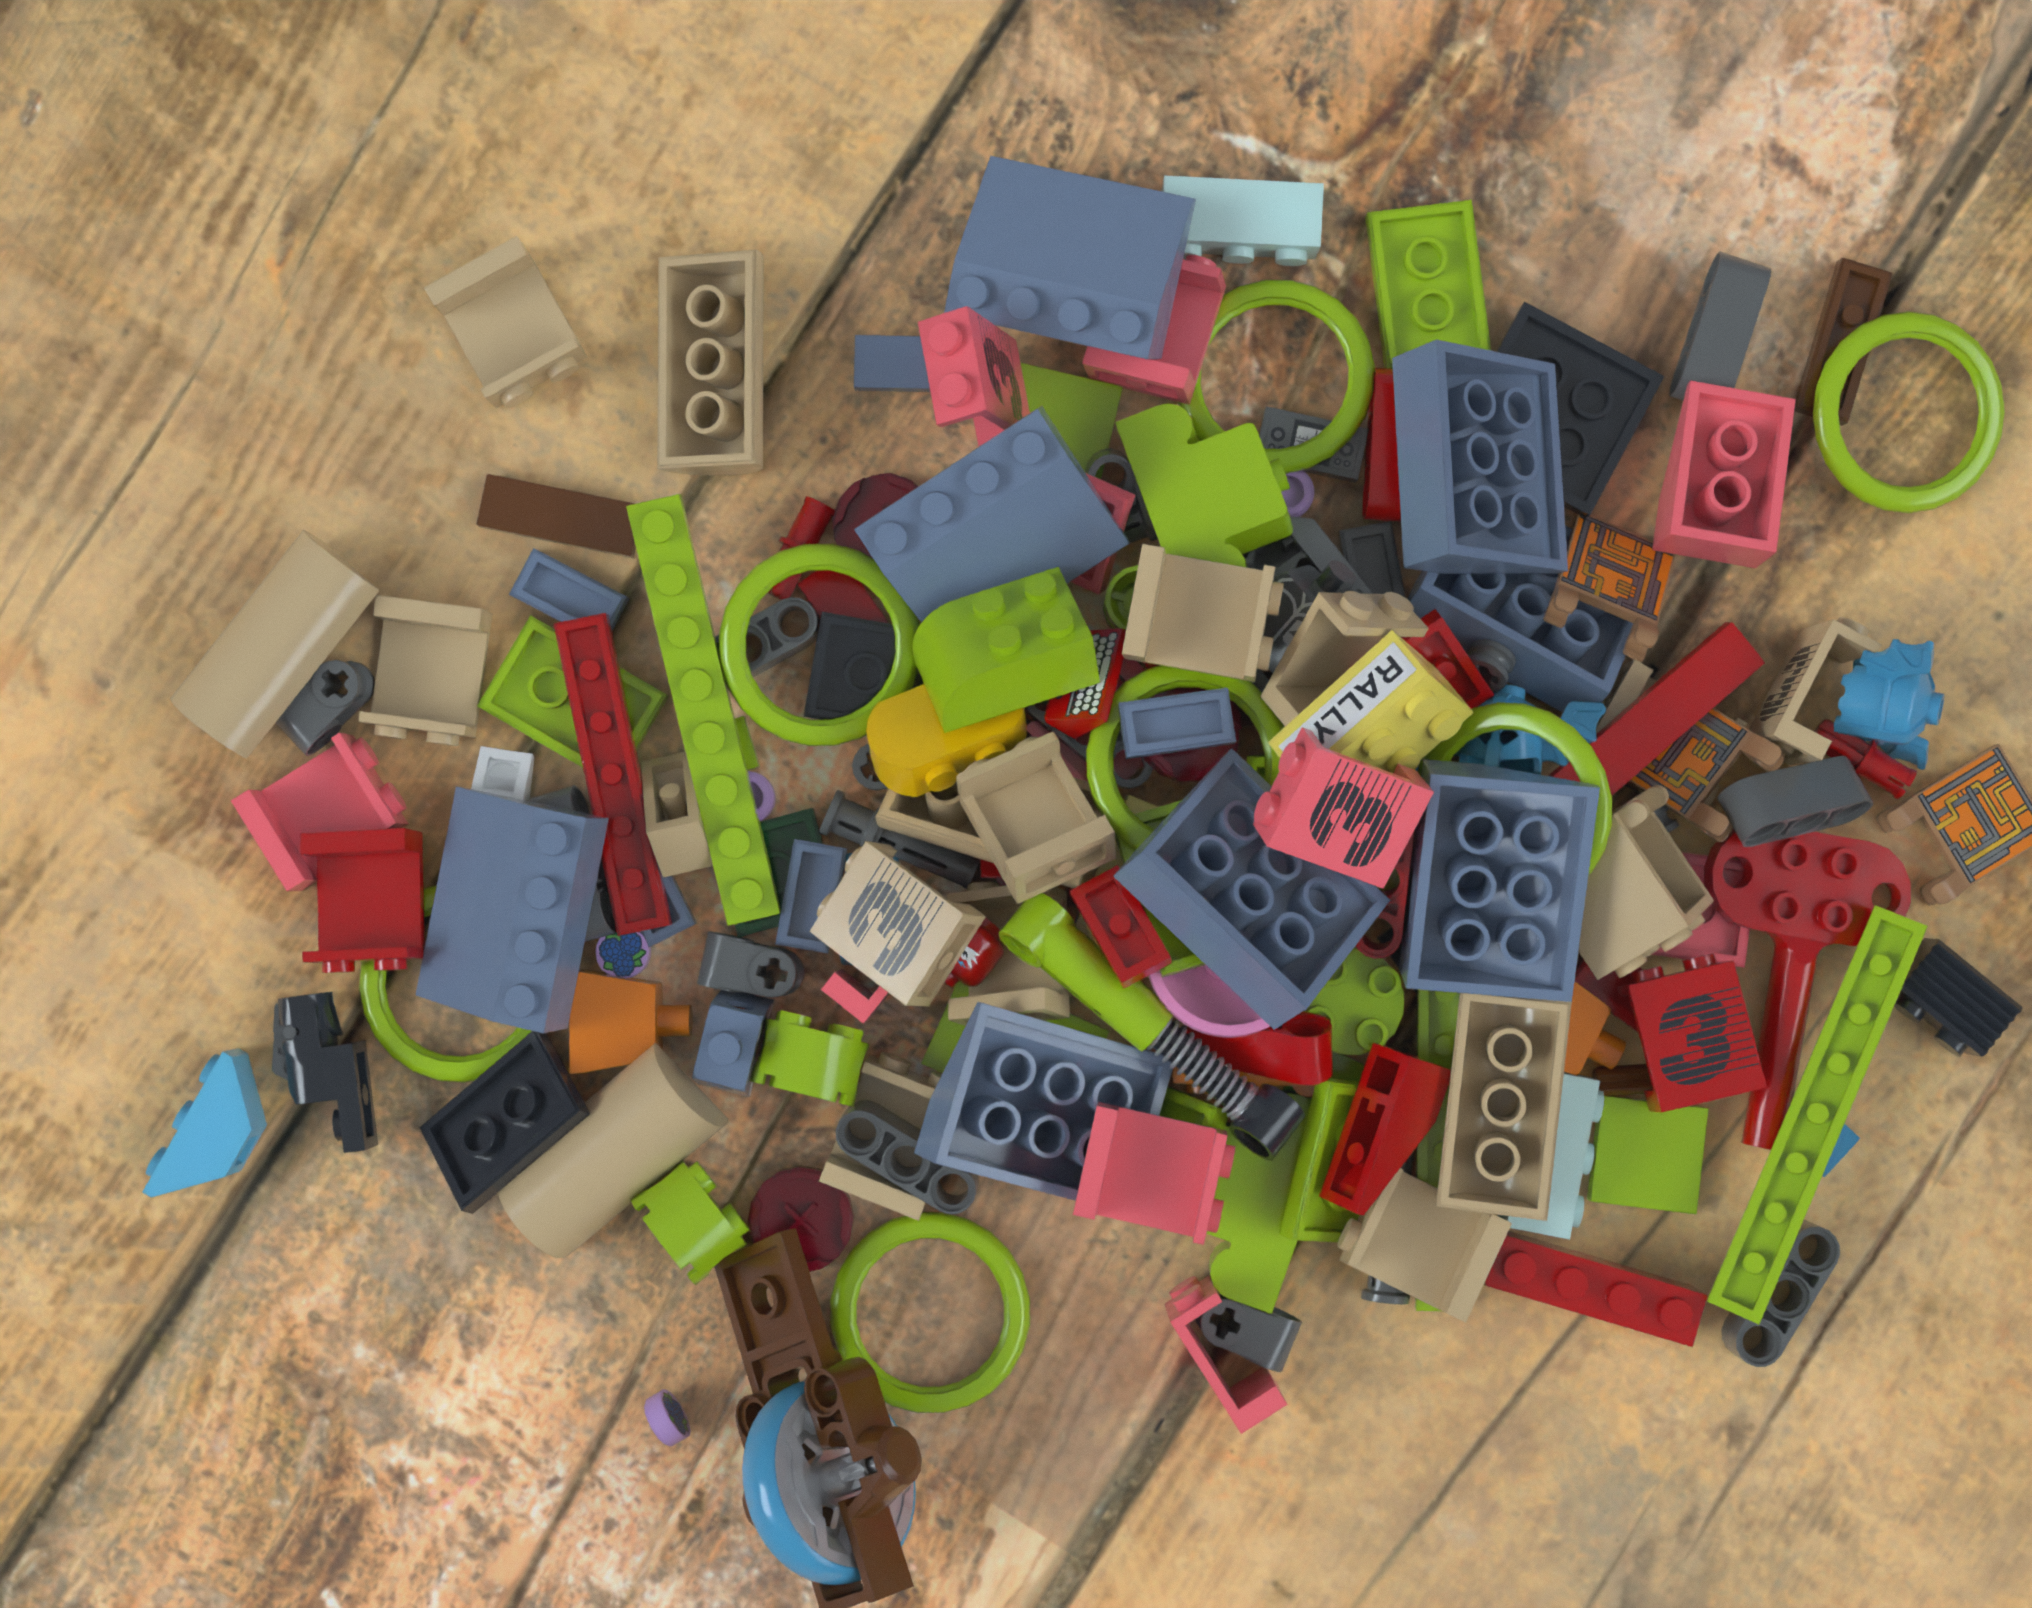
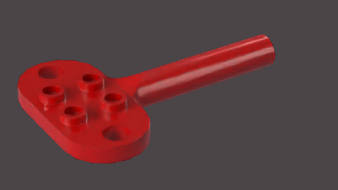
(1804, 897)

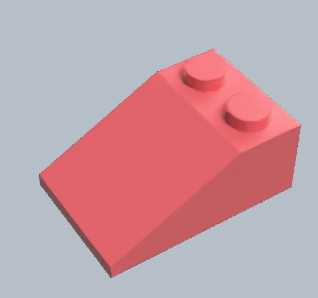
(1725, 476)

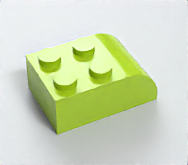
(1004, 650)

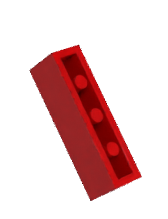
(1598, 1288)

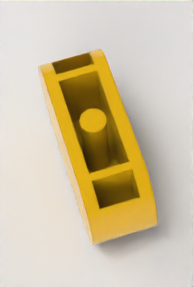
(915, 753)

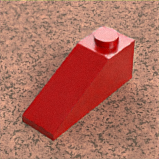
(1384, 1125)

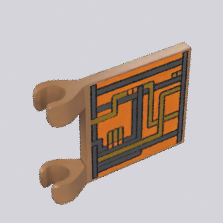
(1615, 574)
(1699, 762)
(1974, 816)

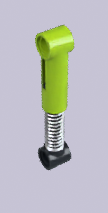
(1047, 939)

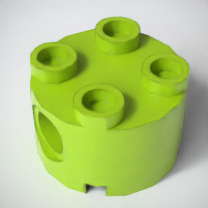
(1361, 1002)
(811, 1059)
(691, 1221)

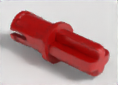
(806, 529)
(1868, 760)

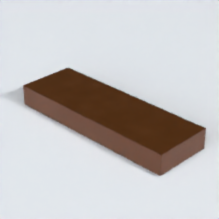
(1852, 300)
(556, 515)

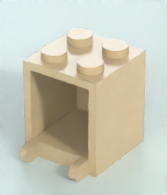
(1639, 891)

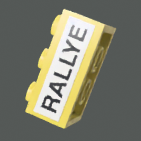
(1383, 709)

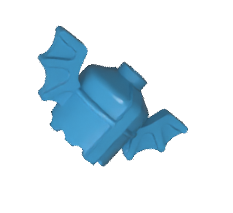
(1892, 700)
(1523, 750)

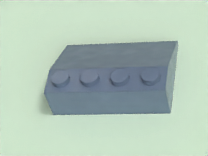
(1072, 257)
(1478, 461)
(993, 520)
(1510, 608)
(1498, 882)
(1244, 909)
(511, 910)
(1026, 1098)

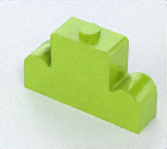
(1208, 494)
(1255, 1255)

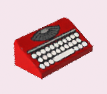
(1090, 706)

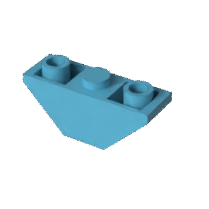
(214, 1130)

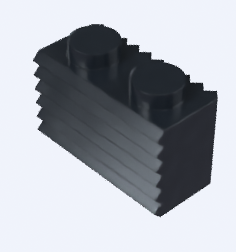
(1955, 1000)

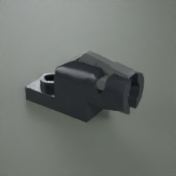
(323, 1070)

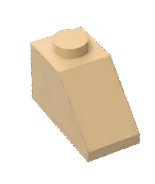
(673, 815)

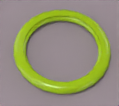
(1358, 357)
(1989, 422)
(736, 622)
(1144, 686)
(1553, 730)
(409, 1052)
(1005, 1270)

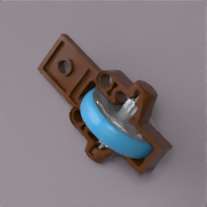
(838, 1414)

